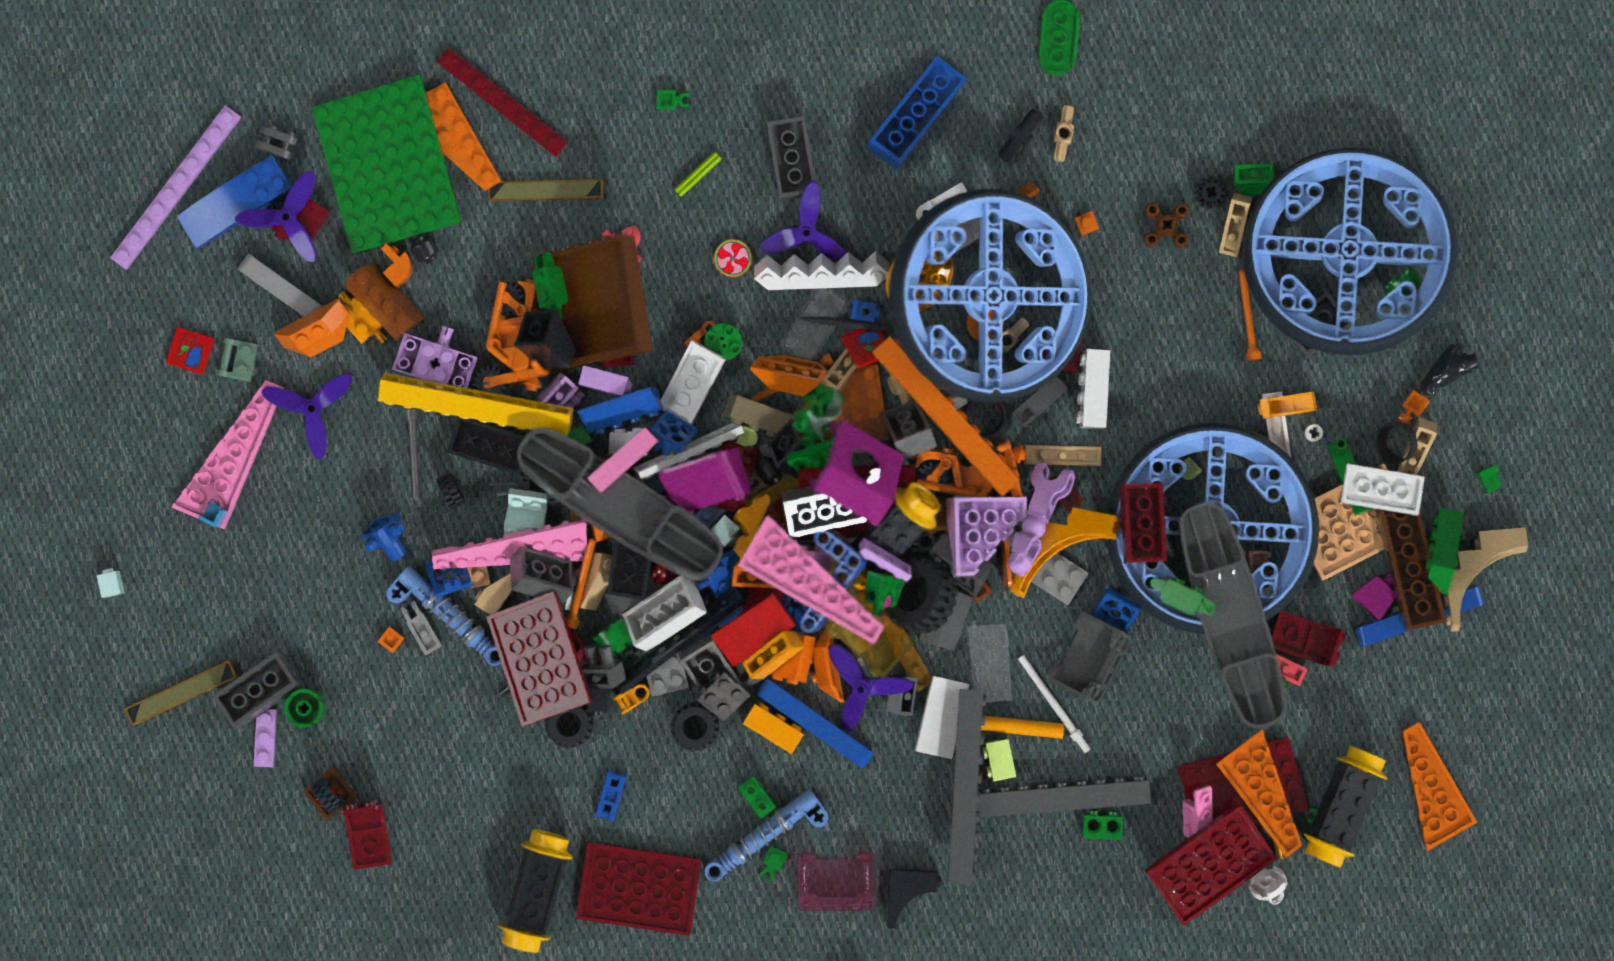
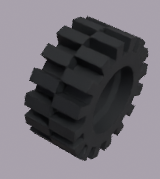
(450, 491)

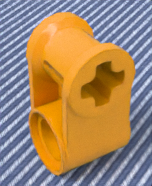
(631, 698)

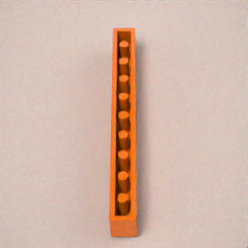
(947, 418)

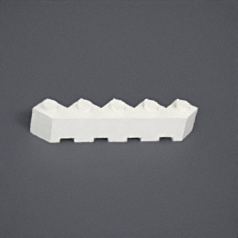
(821, 272)

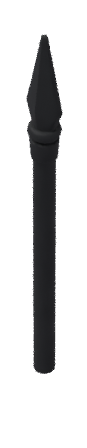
(848, 323)

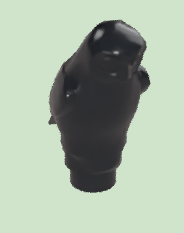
(1448, 369)

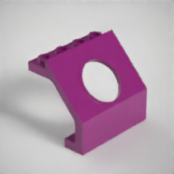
(844, 486)

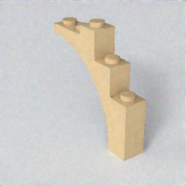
(1489, 548)

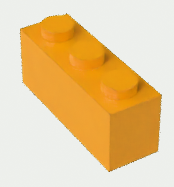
(773, 655)
(774, 727)

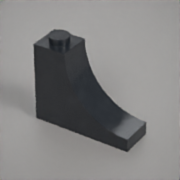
(905, 886)

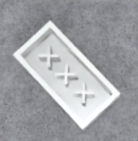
(1094, 390)
(664, 613)

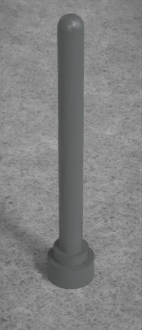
(411, 416)

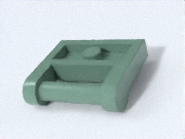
(244, 360)

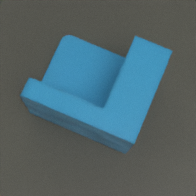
(213, 515)

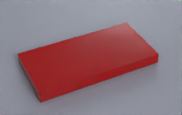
(753, 629)

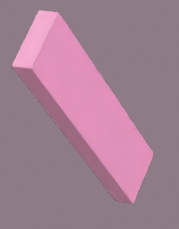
(622, 460)

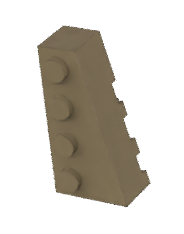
(755, 415)

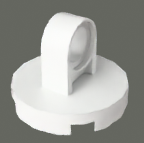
(1269, 885)

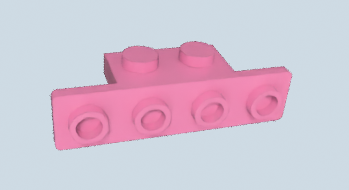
(1197, 812)

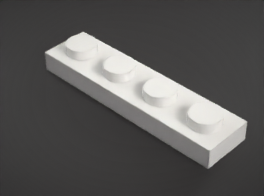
(1277, 427)

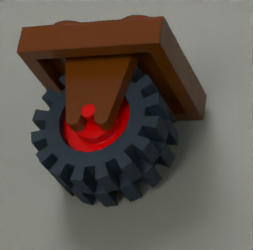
(330, 793)

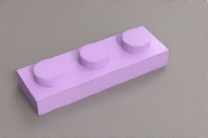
(885, 560)
(265, 739)

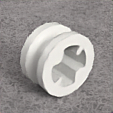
(1318, 429)

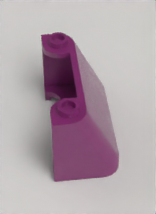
(706, 480)

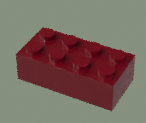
(1142, 523)

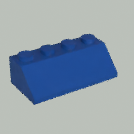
(620, 410)

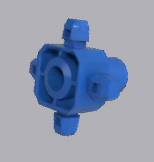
(384, 534)

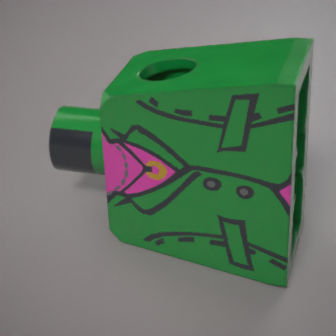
(882, 591)

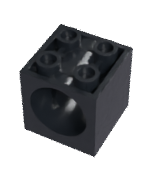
(785, 443)

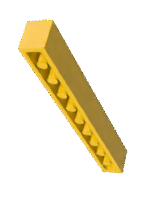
(474, 404)

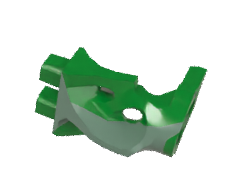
(815, 417)

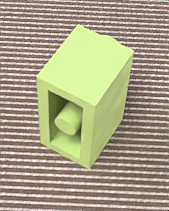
(1000, 759)

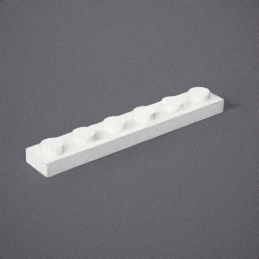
(694, 448)

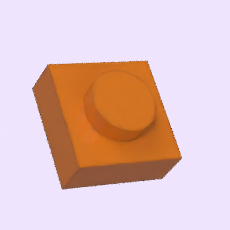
(1086, 223)
(391, 639)

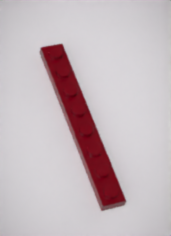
(502, 102)

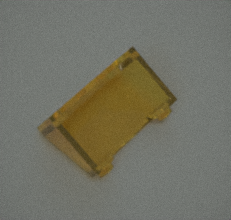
(888, 648)

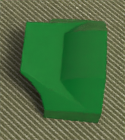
(1253, 178)

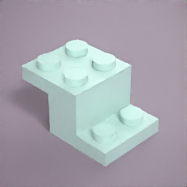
(525, 511)

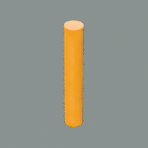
(1023, 727)

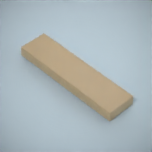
(1063, 455)

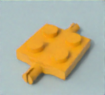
(360, 321)

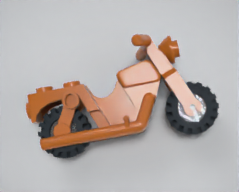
(507, 302)
(967, 480)

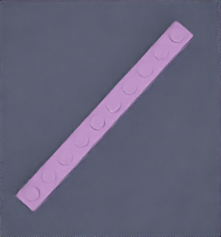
(175, 187)

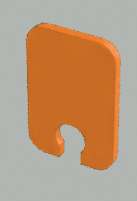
(1005, 571)

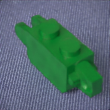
(549, 283)
(1183, 597)

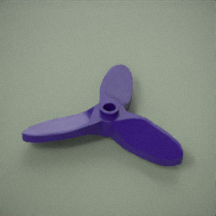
(294, 204)
(791, 236)
(313, 423)
(862, 685)

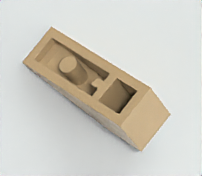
(1235, 224)
(840, 372)
(1425, 433)
(596, 581)
(494, 596)

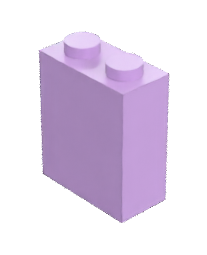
(605, 381)

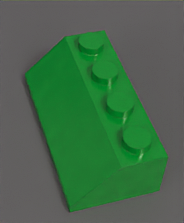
(1444, 548)

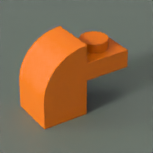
(402, 267)

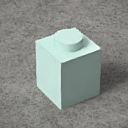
(725, 530)
(110, 583)

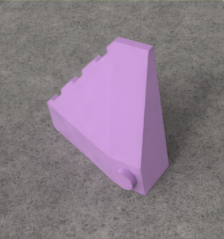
(979, 526)

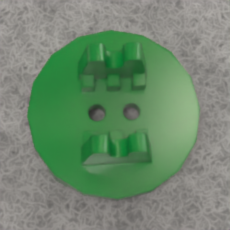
(731, 338)

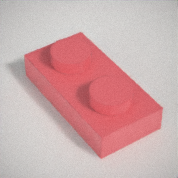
(1291, 671)

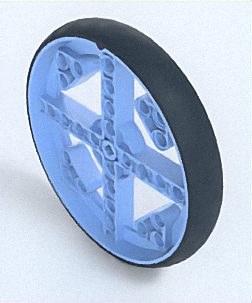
(1403, 182)
(1060, 249)
(1267, 457)

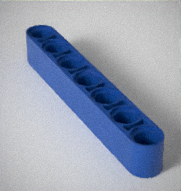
(1392, 624)
(814, 723)

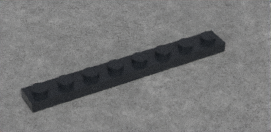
(668, 648)

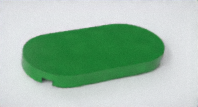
(1059, 37)

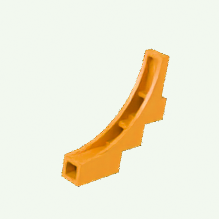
(1080, 526)

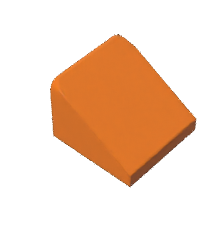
(1028, 190)

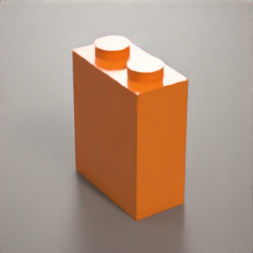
(798, 666)

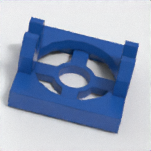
(686, 432)
(448, 585)
(1109, 595)

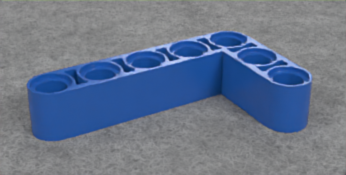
(845, 566)

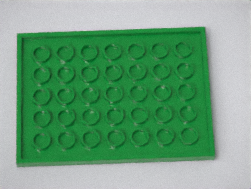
(386, 164)

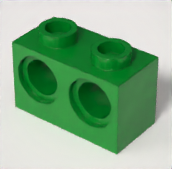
(757, 796)
(1101, 830)

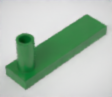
(1341, 456)

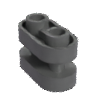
(270, 132)

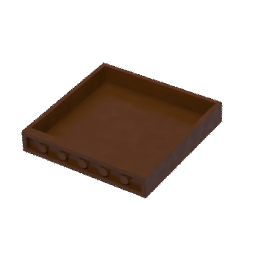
(604, 300)

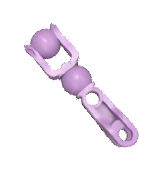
(1043, 502)

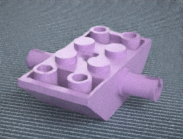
(417, 355)

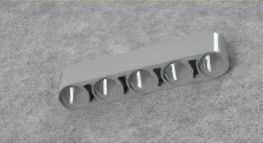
(278, 286)

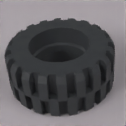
(939, 599)

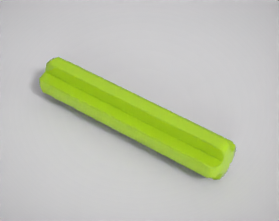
(697, 174)

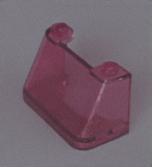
(836, 883)

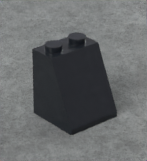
(545, 339)

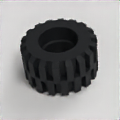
(680, 735)
(576, 739)

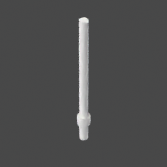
(1076, 734)

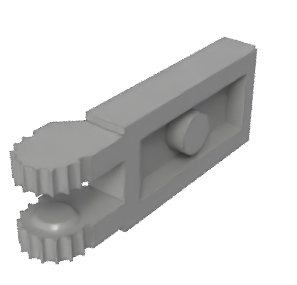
(422, 630)

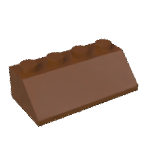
(383, 300)

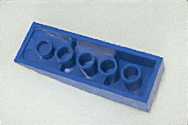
(916, 113)
(250, 190)

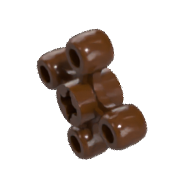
(1160, 218)

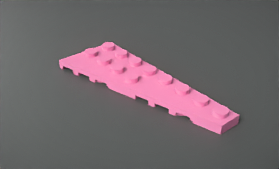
(230, 462)
(563, 541)
(789, 568)

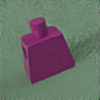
(1375, 596)

